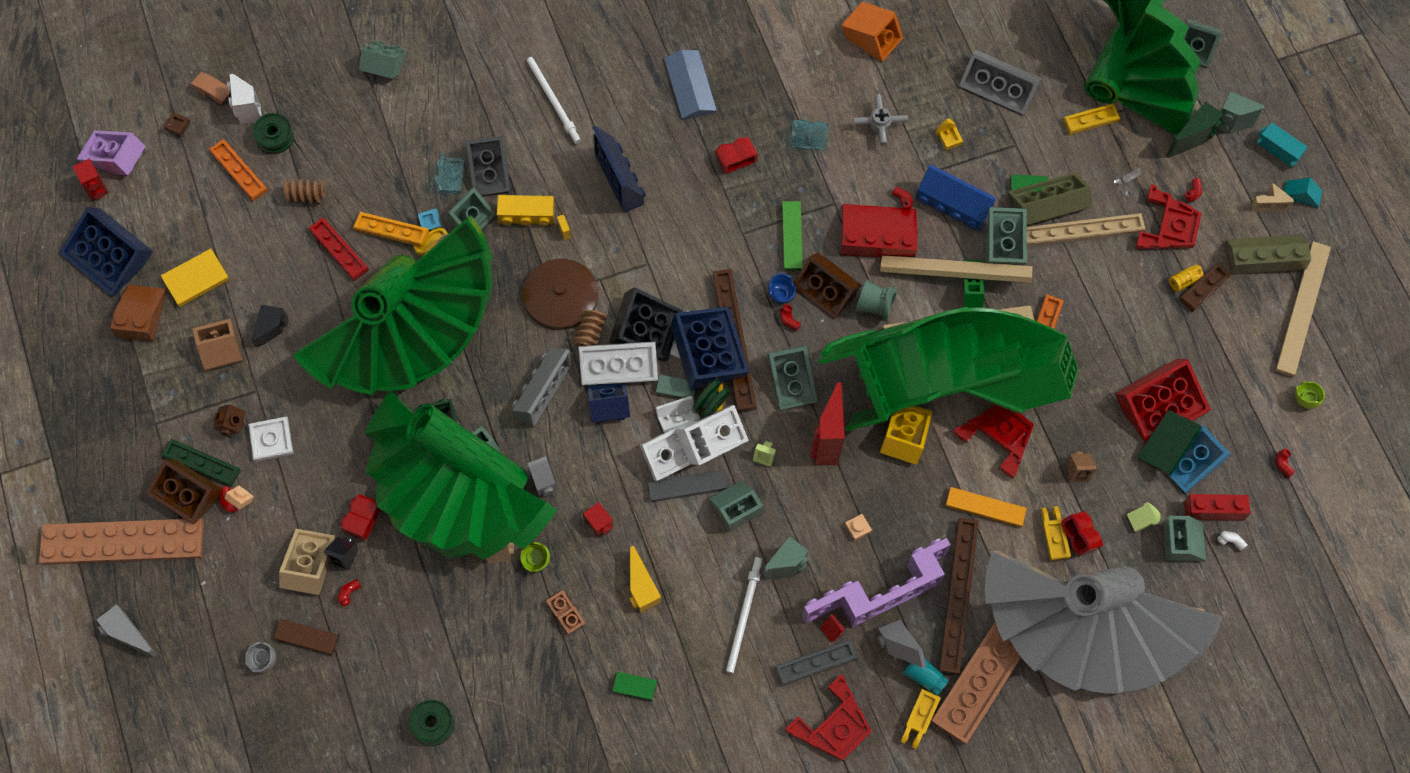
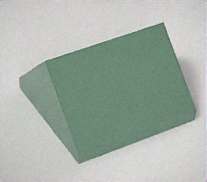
(473, 205)

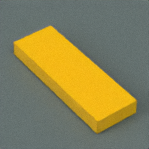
(1091, 119)

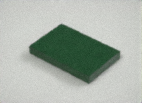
(1169, 442)

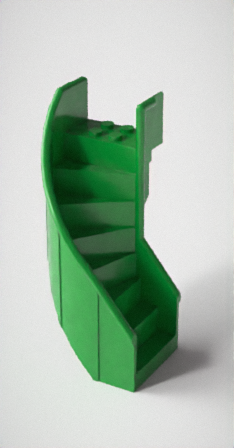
(959, 351)

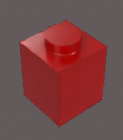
(598, 520)

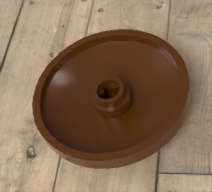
(559, 293)

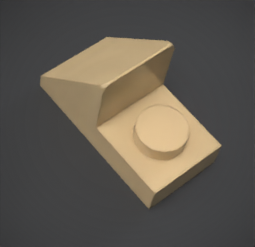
(1275, 201)

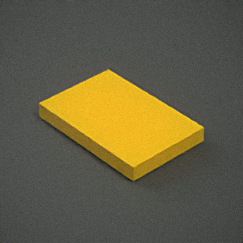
(195, 277)

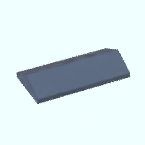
(690, 84)

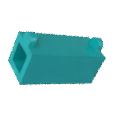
(1281, 144)

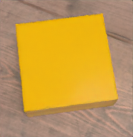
(563, 226)

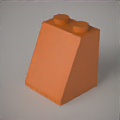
(873, 30)

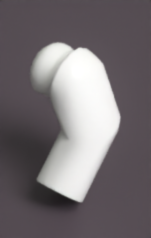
(1233, 537)

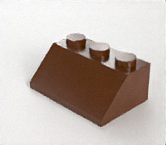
(826, 285)
(183, 490)

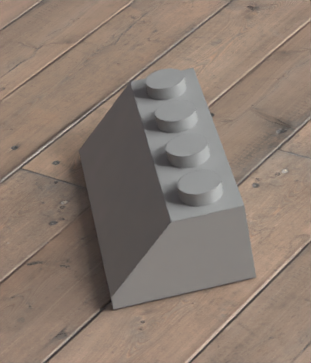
(1000, 82)
(542, 386)

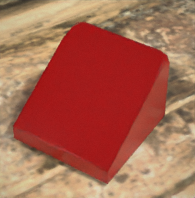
(832, 628)

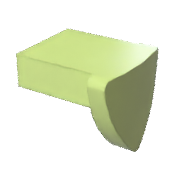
(1144, 517)

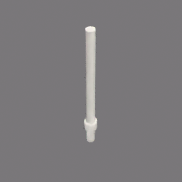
(568, 125)
(753, 579)

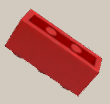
(1217, 507)

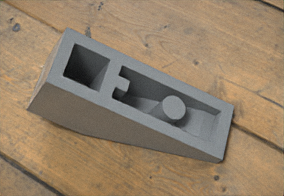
(121, 629)
(900, 643)

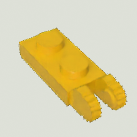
(1055, 536)
(921, 716)

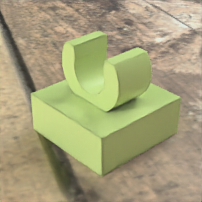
(764, 454)

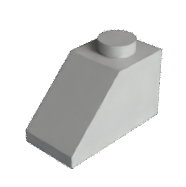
(542, 476)

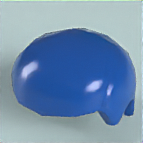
(781, 288)

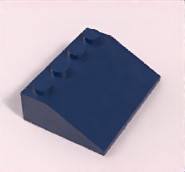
(617, 170)
(105, 250)
(708, 346)

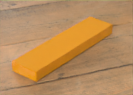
(391, 229)
(986, 507)

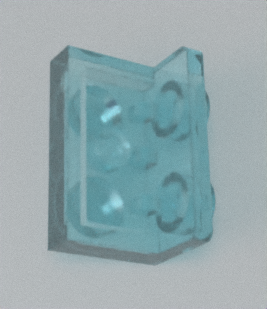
(809, 134)
(450, 174)

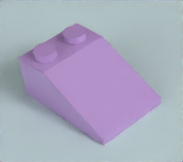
(112, 151)

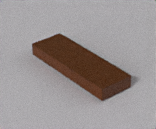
(1205, 287)
(306, 637)

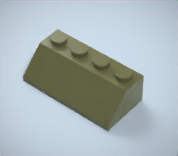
(1059, 198)
(1268, 254)

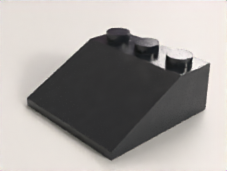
(645, 320)

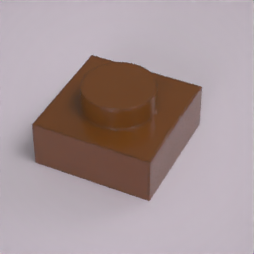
(177, 124)

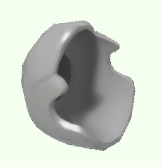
(260, 657)

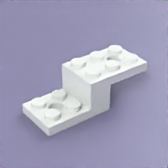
(694, 442)

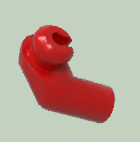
(1195, 192)
(905, 197)
(787, 319)
(1282, 462)
(227, 506)
(346, 590)

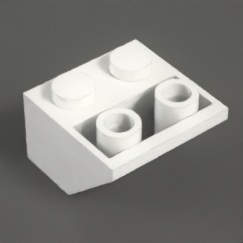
(243, 100)

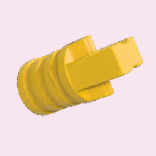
(1185, 278)

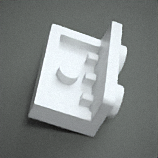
(676, 413)

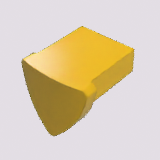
(949, 134)

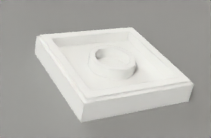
(270, 439)

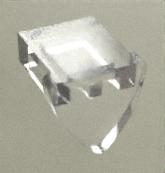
(1122, 182)

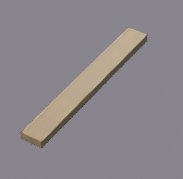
(1085, 229)
(957, 269)
(1302, 310)

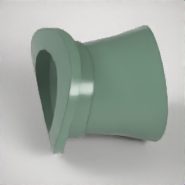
(876, 299)

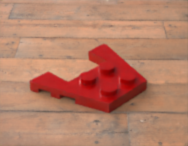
(1178, 224)
(1004, 427)
(841, 730)

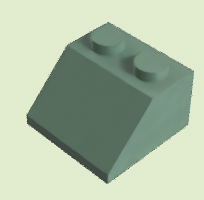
(1202, 40)
(1239, 113)
(787, 561)

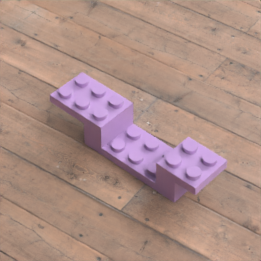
(857, 607)

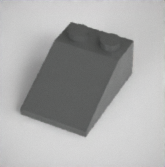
(488, 165)

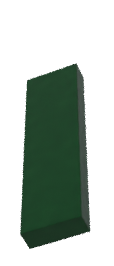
(202, 462)

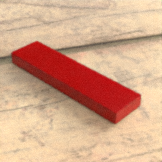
(338, 249)

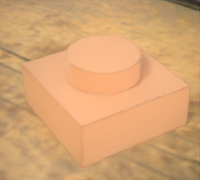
(239, 497)
(858, 527)

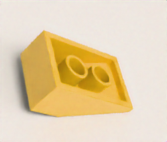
(907, 434)

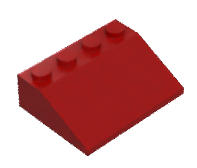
(878, 231)
(1165, 389)
(830, 432)

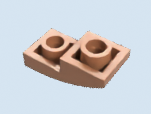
(210, 86)
(565, 612)

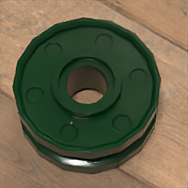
(269, 124)
(711, 399)
(440, 731)

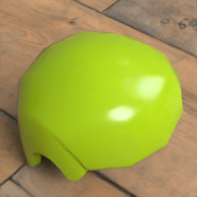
(1309, 395)
(535, 557)

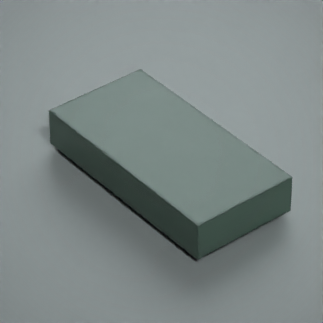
(673, 387)

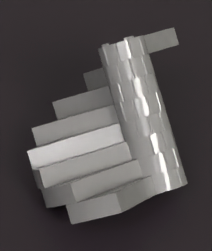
(1096, 628)

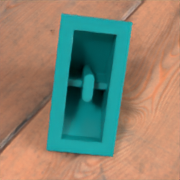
(1304, 191)

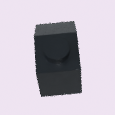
(269, 324)
(341, 552)

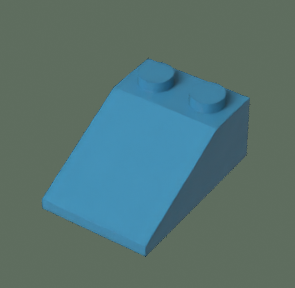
(1200, 460)

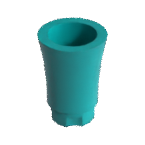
(927, 677)

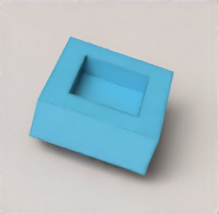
(430, 219)

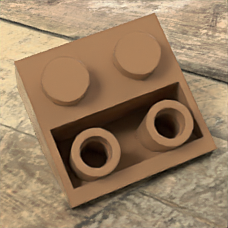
(217, 344)

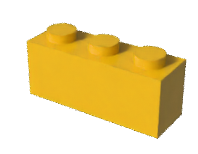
(525, 210)

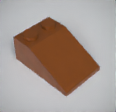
(138, 313)

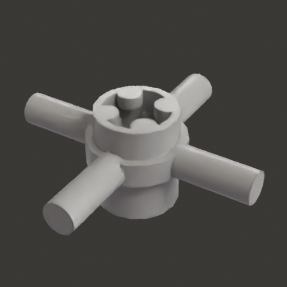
(875, 120)

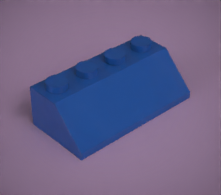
(955, 198)

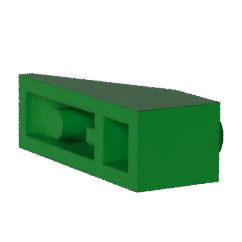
(973, 291)

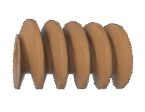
(304, 191)
(589, 327)

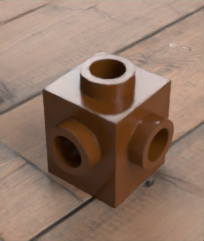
(229, 420)

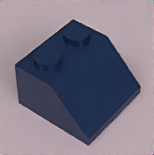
(608, 402)

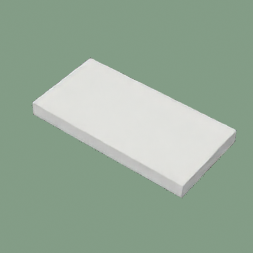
(618, 363)

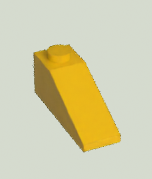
(643, 590)

